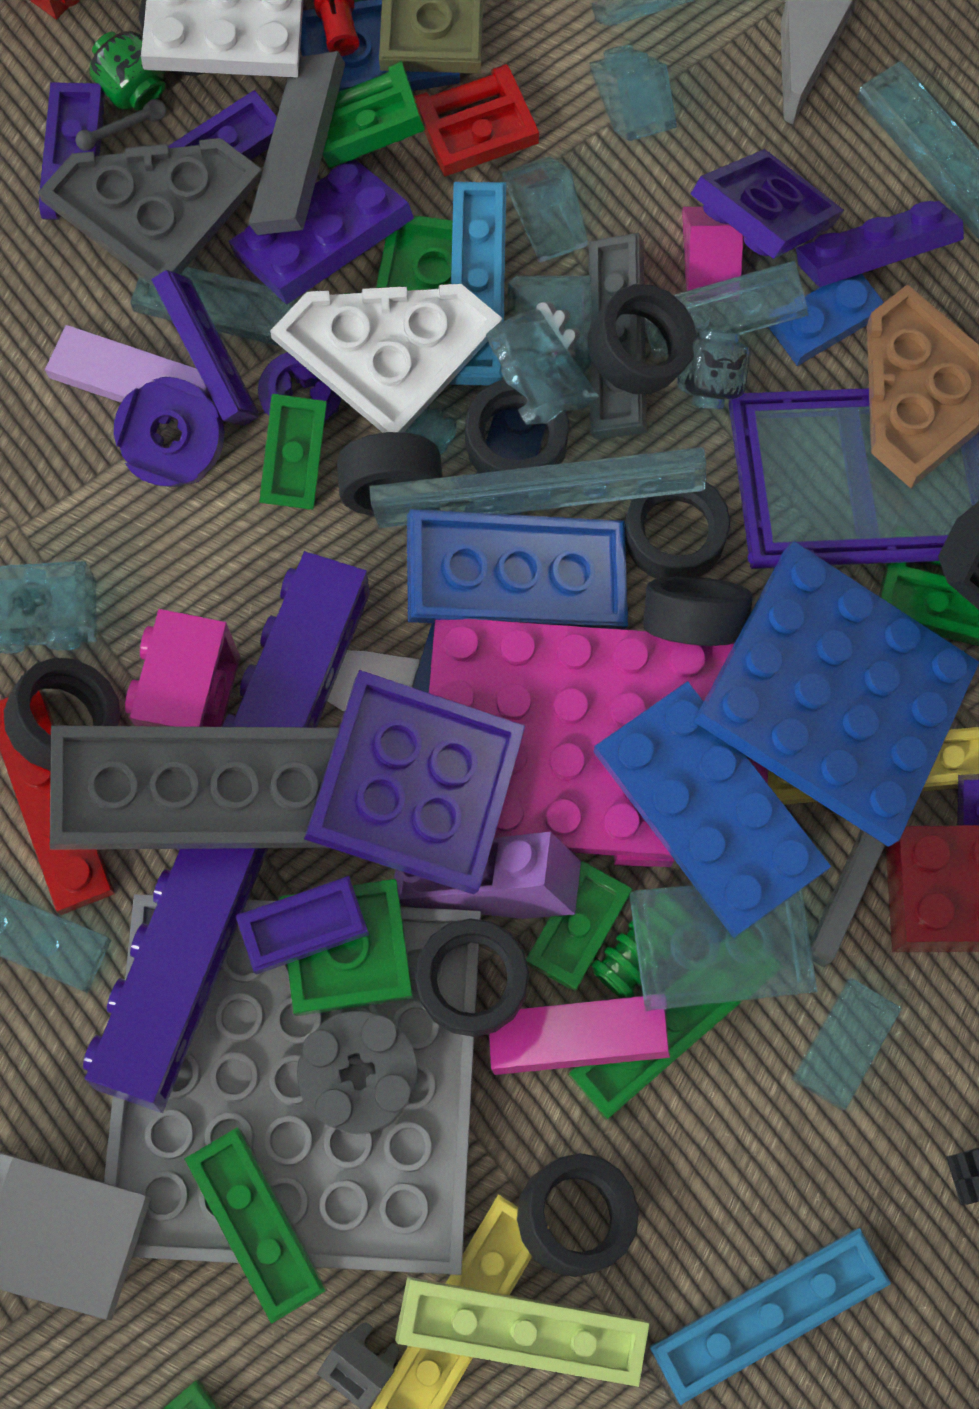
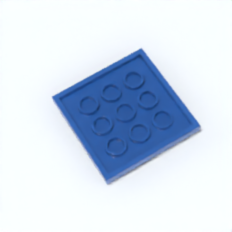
(838, 694)

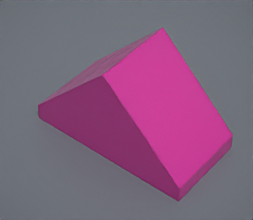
(710, 249)

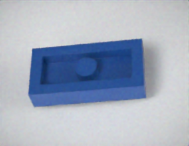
(833, 315)

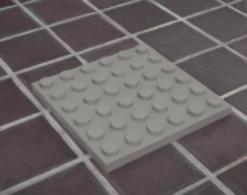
(352, 1198)

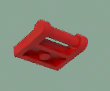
(480, 131)

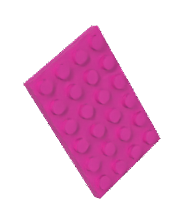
(570, 694)

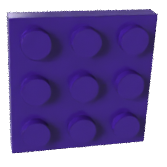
(415, 782)

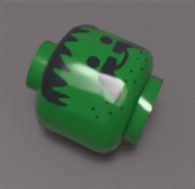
(120, 71)

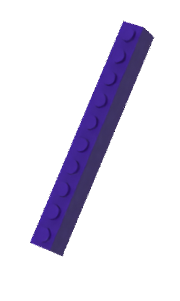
(206, 888)

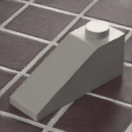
(807, 40)

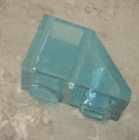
(634, 92)

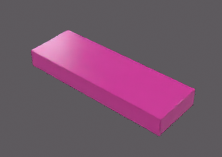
(579, 1036)

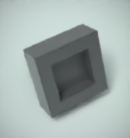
(357, 1370)

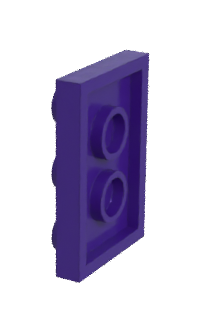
(766, 203)
(344, 219)

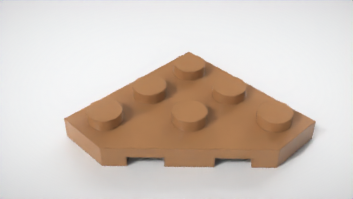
(919, 386)

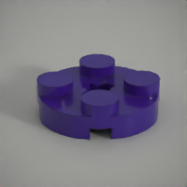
(143, 448)

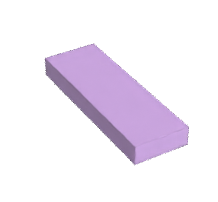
(110, 366)

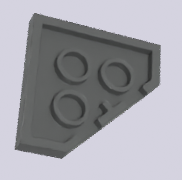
(153, 201)

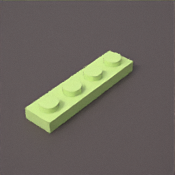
(522, 1331)

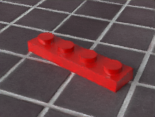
(72, 875)

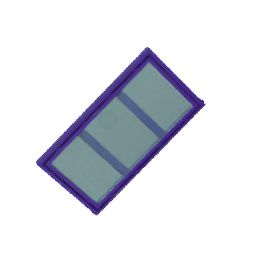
(815, 483)

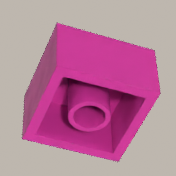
(184, 672)

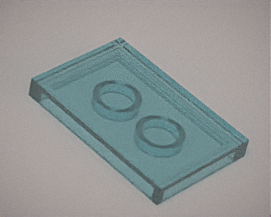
(695, 961)

